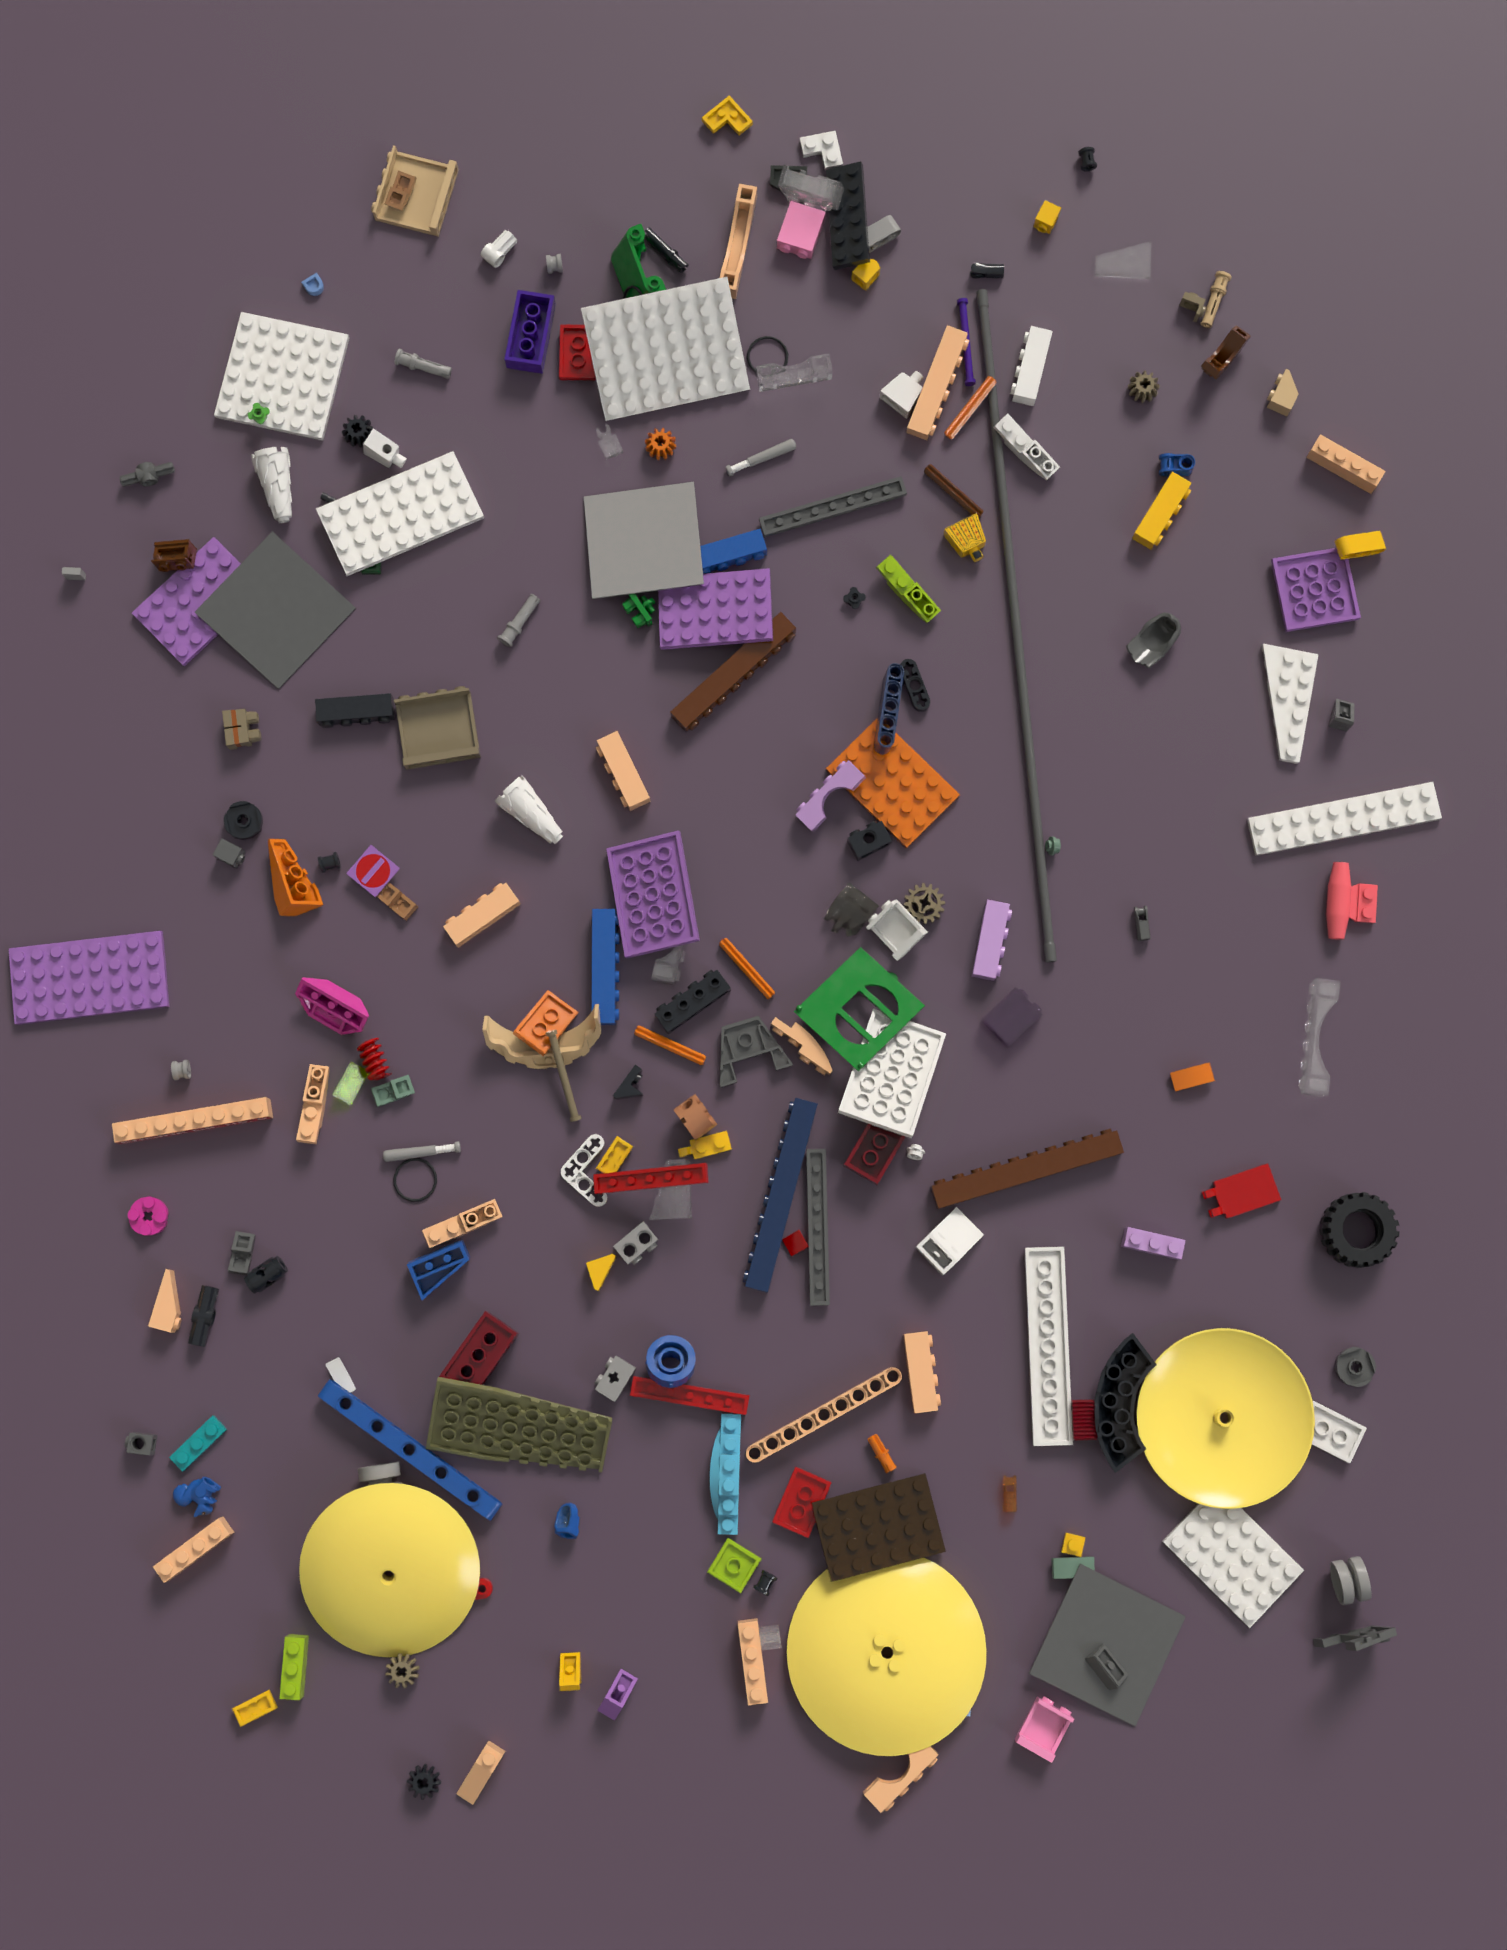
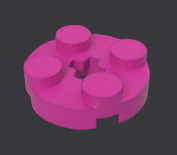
(137, 1213)

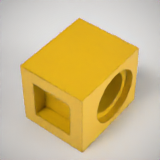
(1047, 217)
(866, 274)

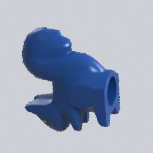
(199, 1492)

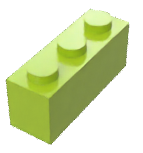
(294, 1667)

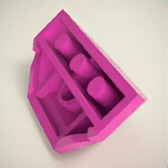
(332, 1005)

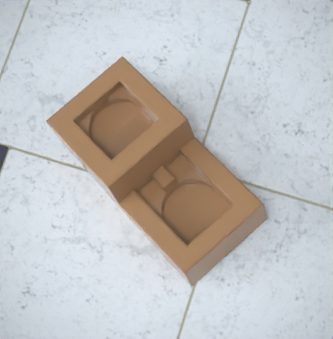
(401, 191)
(397, 901)

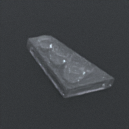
(1125, 262)

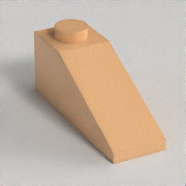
(166, 1308)
(480, 1772)

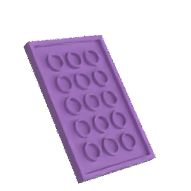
(172, 607)
(722, 611)
(652, 894)

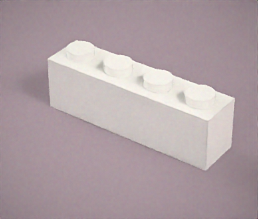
(1032, 365)

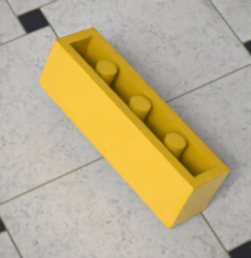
(1161, 511)

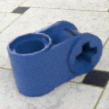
(1173, 462)

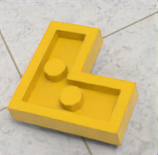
(727, 112)

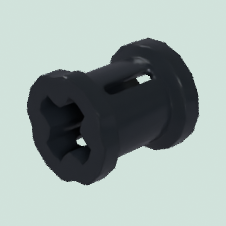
(1087, 159)
(329, 862)
(765, 1582)

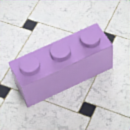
(1153, 1243)

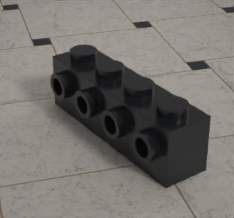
(693, 1001)

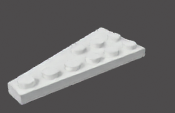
(1290, 690)

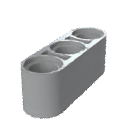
(882, 232)

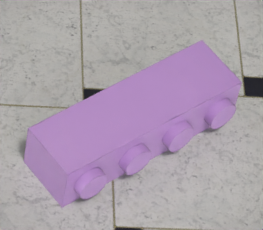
(991, 939)

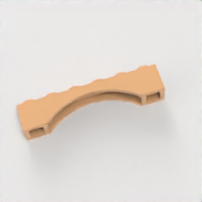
(739, 236)

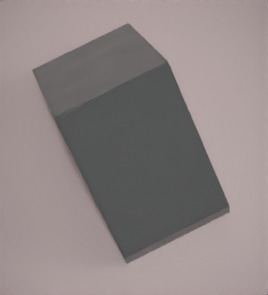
(1342, 715)

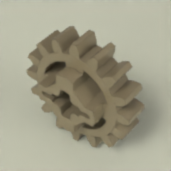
(916, 901)

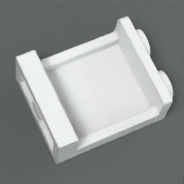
(897, 928)

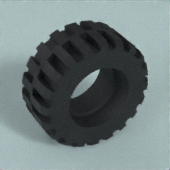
(1384, 1225)

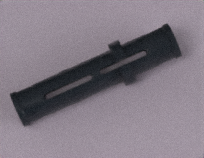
(670, 254)

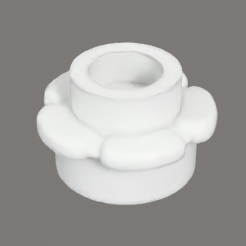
(915, 1152)

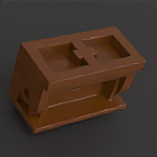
(174, 555)

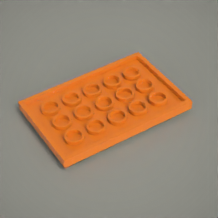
(898, 785)

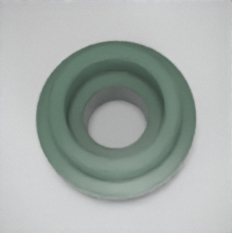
(1052, 845)

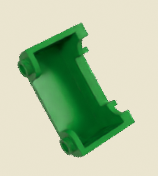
(628, 267)

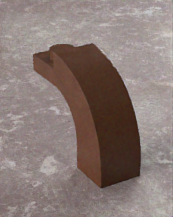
(1226, 352)

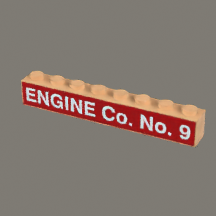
(192, 1120)

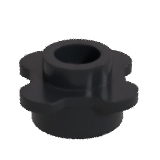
(859, 598)

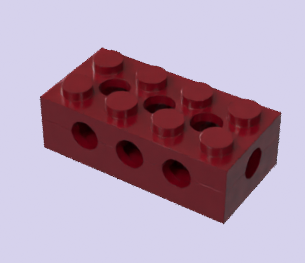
(477, 1340)

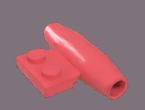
(1348, 901)

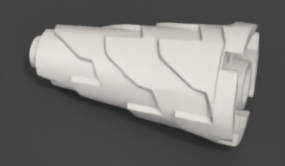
(275, 479)
(526, 807)

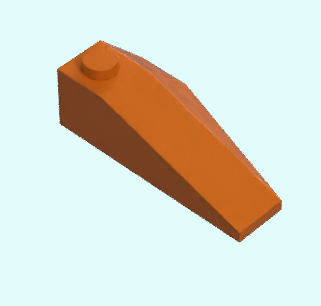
(291, 886)

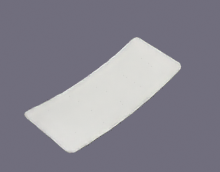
(340, 1374)

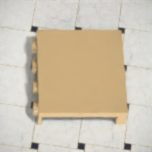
(429, 196)

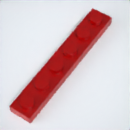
(650, 1178)
(691, 1396)

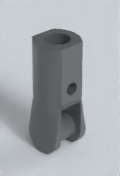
(1142, 926)

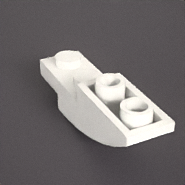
(1025, 448)

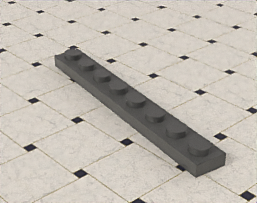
(832, 506)
(818, 1227)

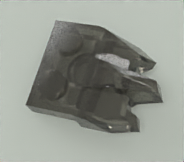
(850, 910)

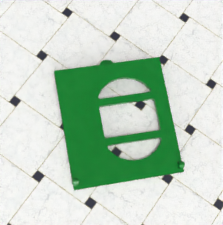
(850, 978)

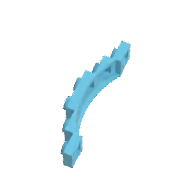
(725, 1474)

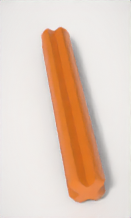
(970, 407)
(747, 968)
(670, 1045)

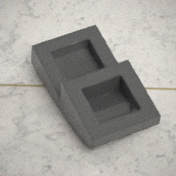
(241, 1253)

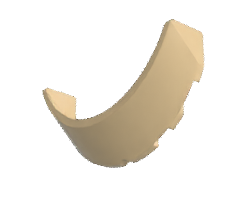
(571, 1043)

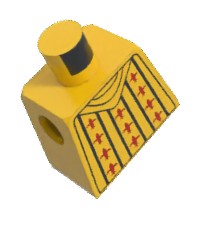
(966, 537)

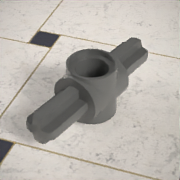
(147, 474)

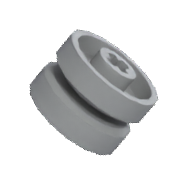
(1350, 1580)

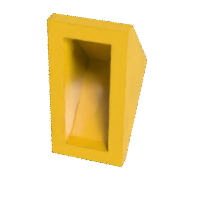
(599, 1270)

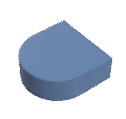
(313, 285)

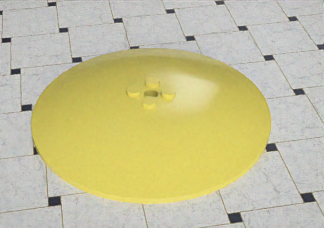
(895, 1701)

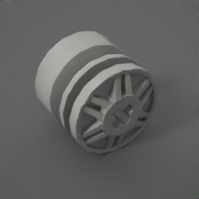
(379, 1473)

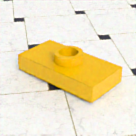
(614, 1156)
(254, 1708)

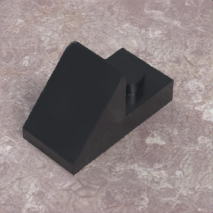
(626, 1089)

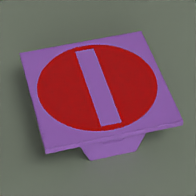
(373, 871)

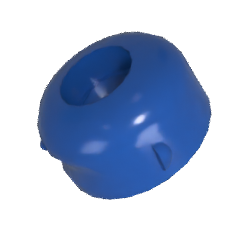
(668, 1347)

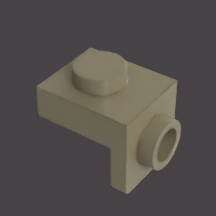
(1194, 303)

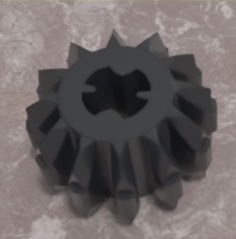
(352, 426)
(421, 1774)

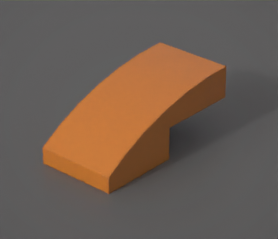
(1192, 1076)

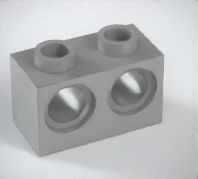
(633, 1240)

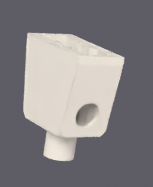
(903, 393)
(377, 445)

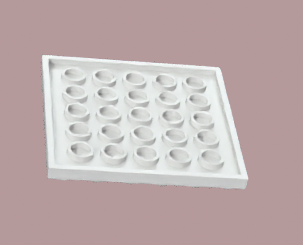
(284, 369)

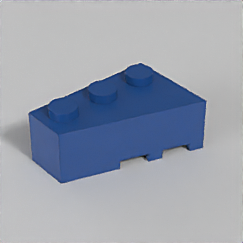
(435, 1267)

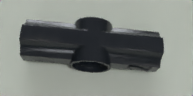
(203, 1316)

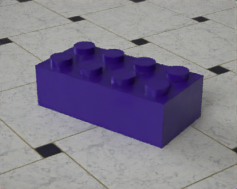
(530, 331)

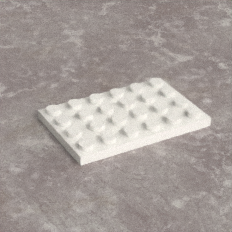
(896, 1080)
(1233, 1559)

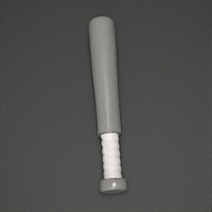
(763, 456)
(415, 1152)

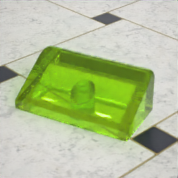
(350, 1083)

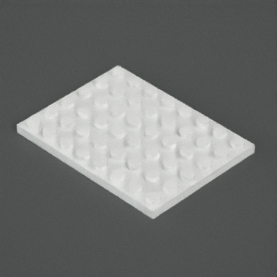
(665, 348)

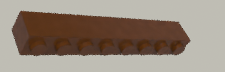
(730, 675)

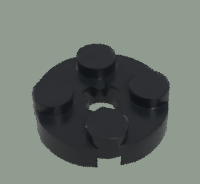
(252, 826)

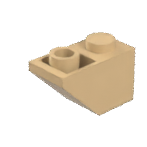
(1284, 395)

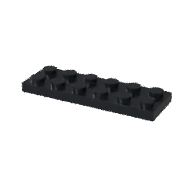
(849, 222)

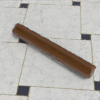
(953, 491)

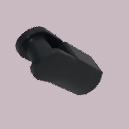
(982, 270)

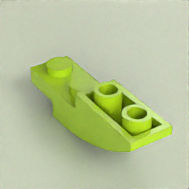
(907, 590)

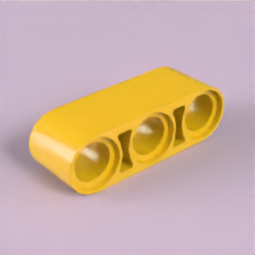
(1360, 545)

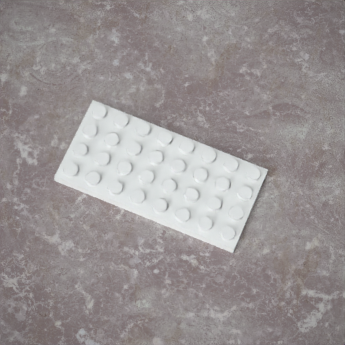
(399, 513)

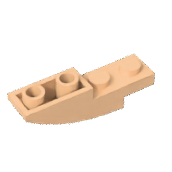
(810, 1048)
(313, 1104)
(462, 1224)

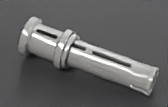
(415, 362)
(514, 628)

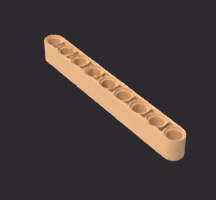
(833, 1414)

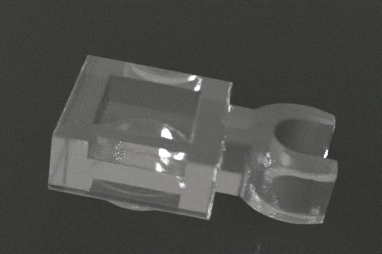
(609, 444)

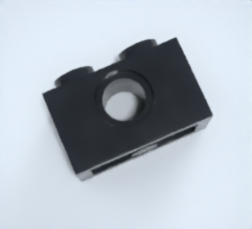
(861, 848)

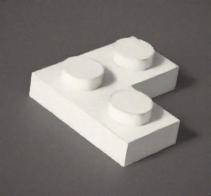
(823, 144)

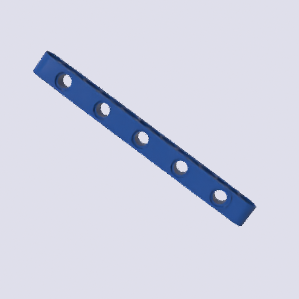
(422, 1458)

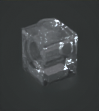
(770, 1637)

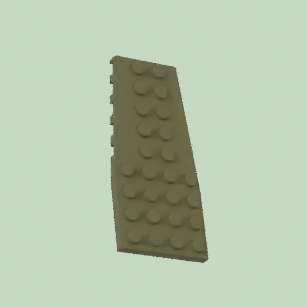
(514, 1426)

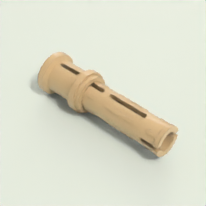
(1217, 291)

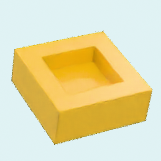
(1073, 1544)

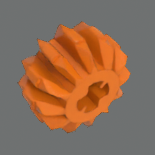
(667, 445)

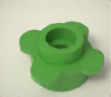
(260, 419)

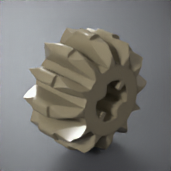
(1149, 383)
(402, 1678)

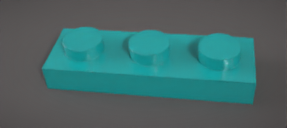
(198, 1443)

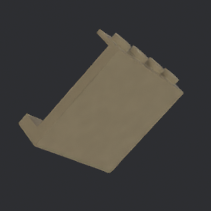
(437, 727)

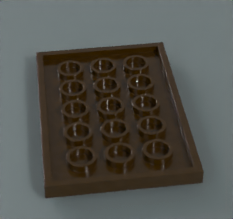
(878, 1527)

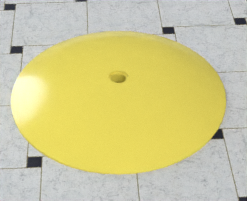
(1266, 1424)
(397, 1532)

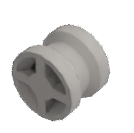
(554, 263)
(181, 1070)

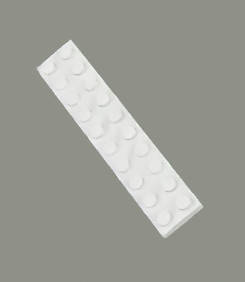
(1344, 818)
(1048, 1346)

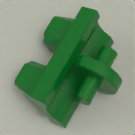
(643, 617)

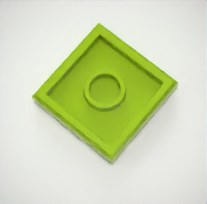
(734, 1565)

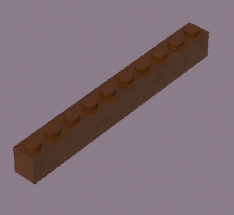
(1024, 1170)

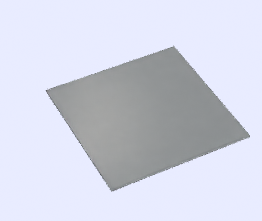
(643, 540)

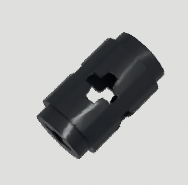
(258, 1278)

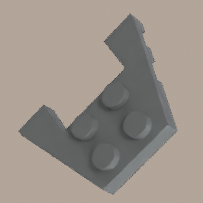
(744, 1041)
(1358, 1638)

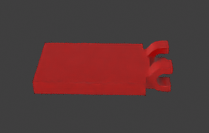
(1243, 1192)

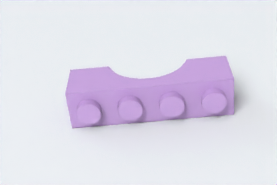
(846, 777)

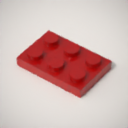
(575, 354)
(795, 1506)

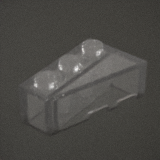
(810, 189)

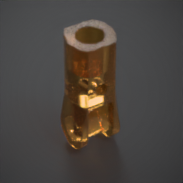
(1009, 1497)

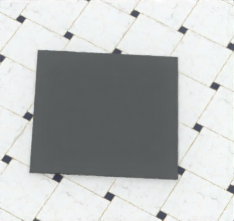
(275, 610)
(1130, 1626)

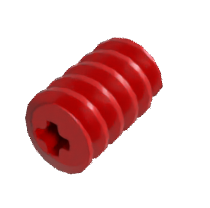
(372, 1059)

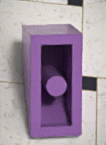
(617, 1694)

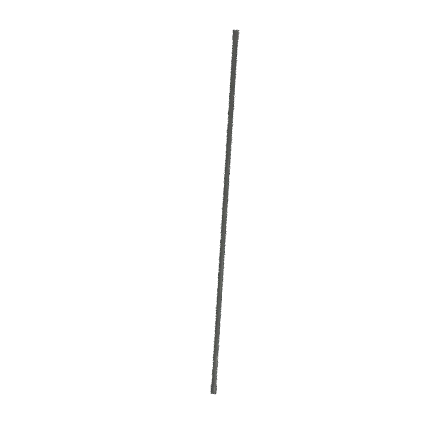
(1049, 945)

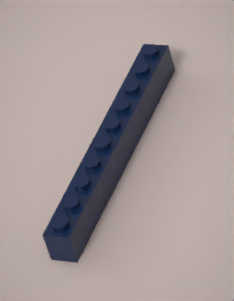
(781, 1194)

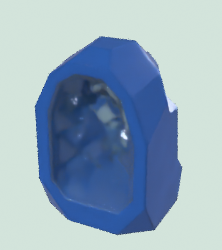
(567, 1521)

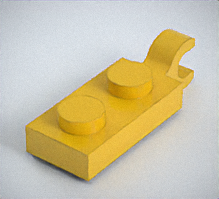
(707, 1146)

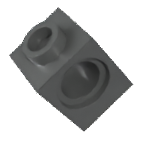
(229, 853)
(149, 1443)

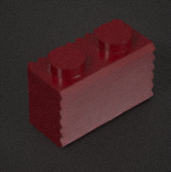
(1083, 1419)

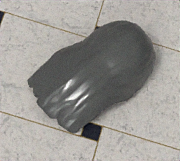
(1154, 639)

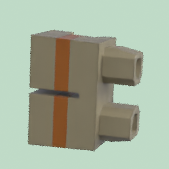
(238, 729)

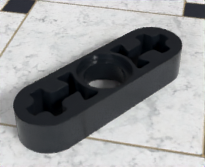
(924, 696)

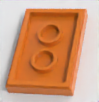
(547, 1015)

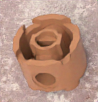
(695, 1117)

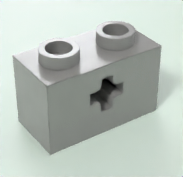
(614, 1389)

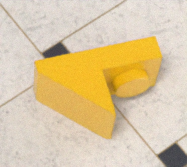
(570, 1671)

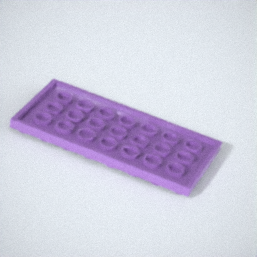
(88, 977)

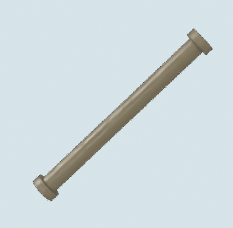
(563, 1075)

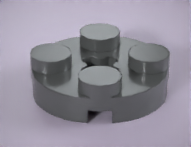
(1365, 1371)

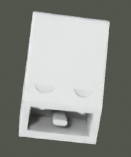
(949, 1241)

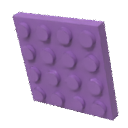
(1315, 589)

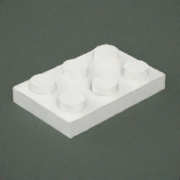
(1336, 1433)

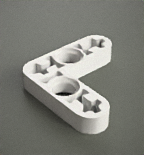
(579, 1175)

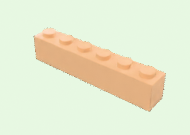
(937, 383)

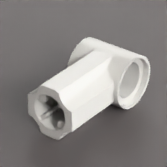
(496, 252)

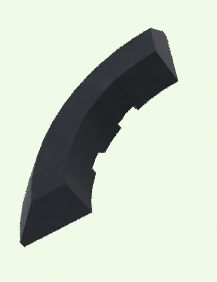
(1116, 1402)

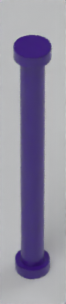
(970, 381)

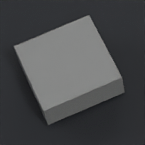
(73, 573)

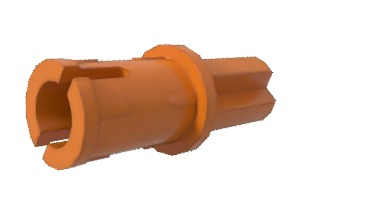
(881, 1453)

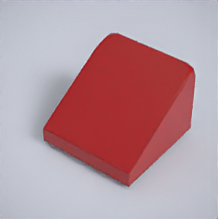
(795, 1243)

